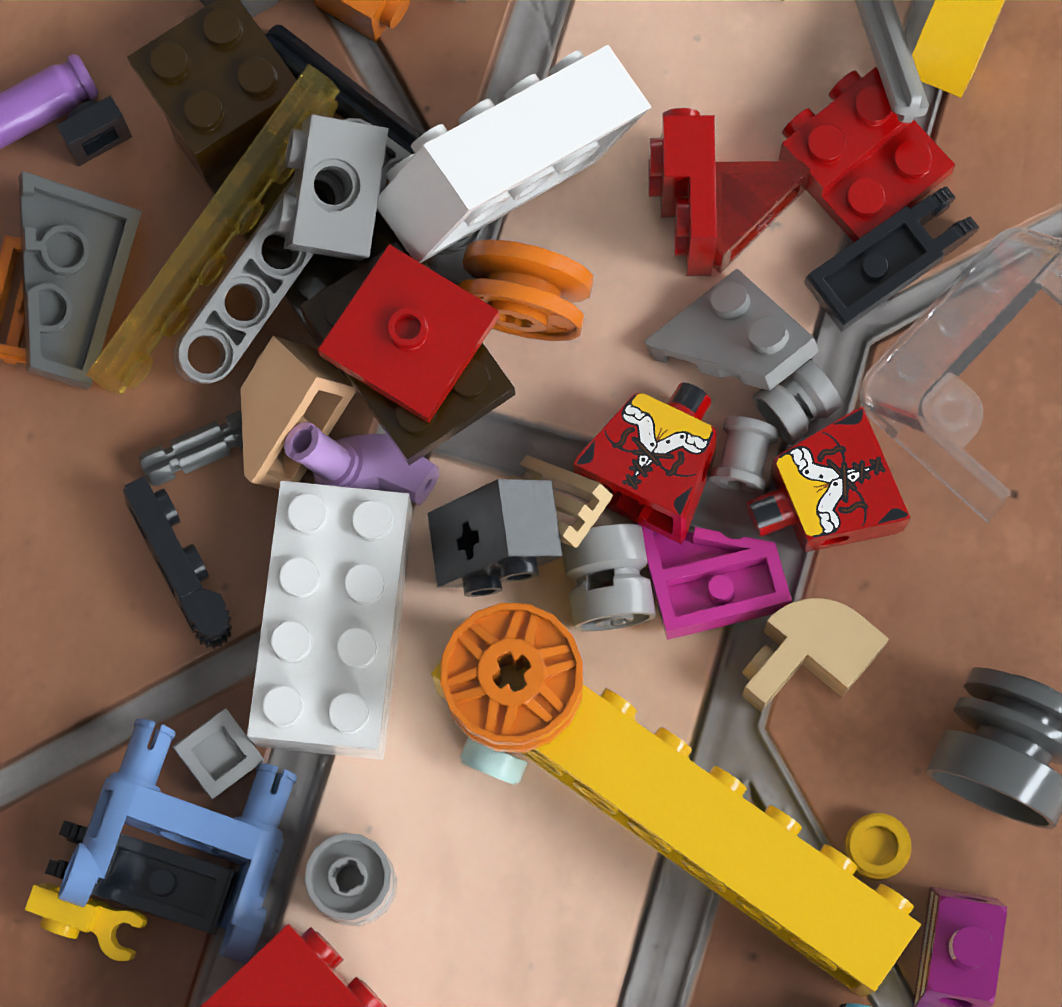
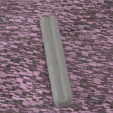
(893, 59)

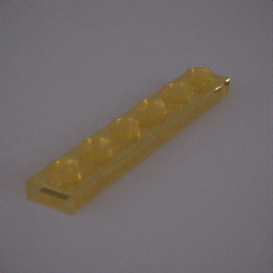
(200, 254)

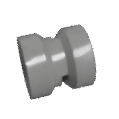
(798, 401)

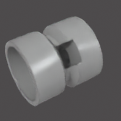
(606, 555)
(351, 879)

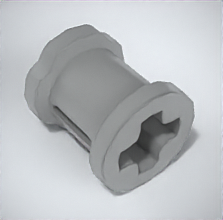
(744, 455)

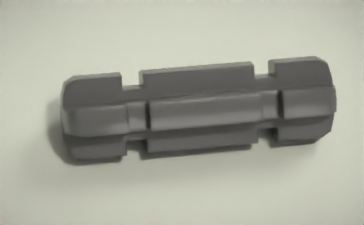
(192, 450)

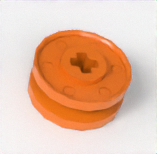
(528, 288)
(516, 637)

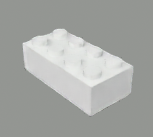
(509, 151)
(331, 620)

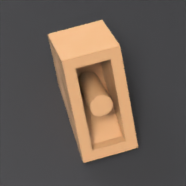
(283, 390)

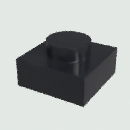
(93, 129)

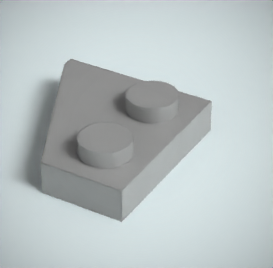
(736, 334)

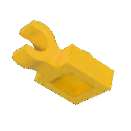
(96, 917)

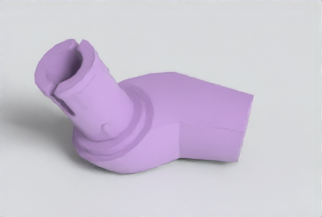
(360, 462)

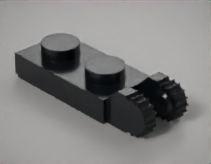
(886, 260)
(179, 566)
(158, 881)

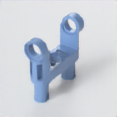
(247, 840)

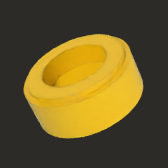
(878, 846)

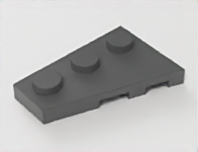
(71, 274)

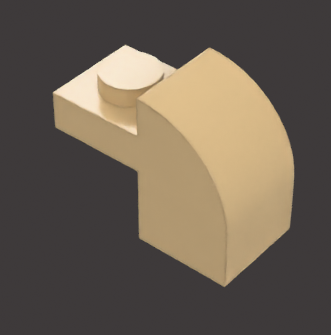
(822, 637)

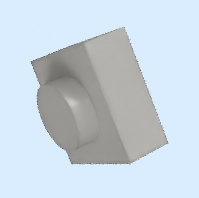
(218, 753)

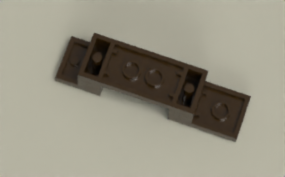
(218, 90)

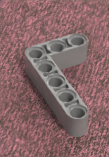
(264, 281)

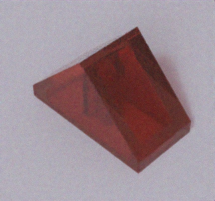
(750, 200)

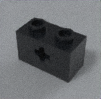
(495, 536)

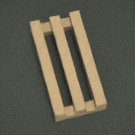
(575, 484)

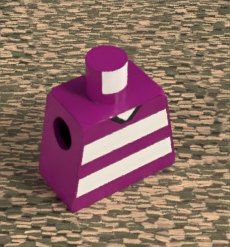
(960, 950)

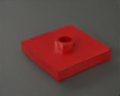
(408, 333)

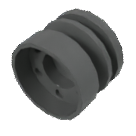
(1010, 753)

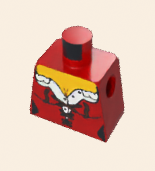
(654, 459)
(832, 489)

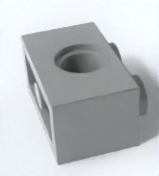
(357, 157)

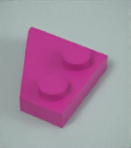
(713, 580)

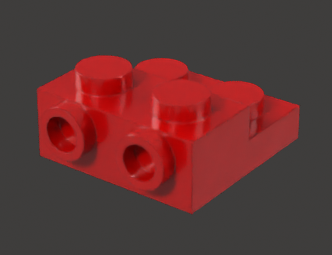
(863, 156)
(685, 180)

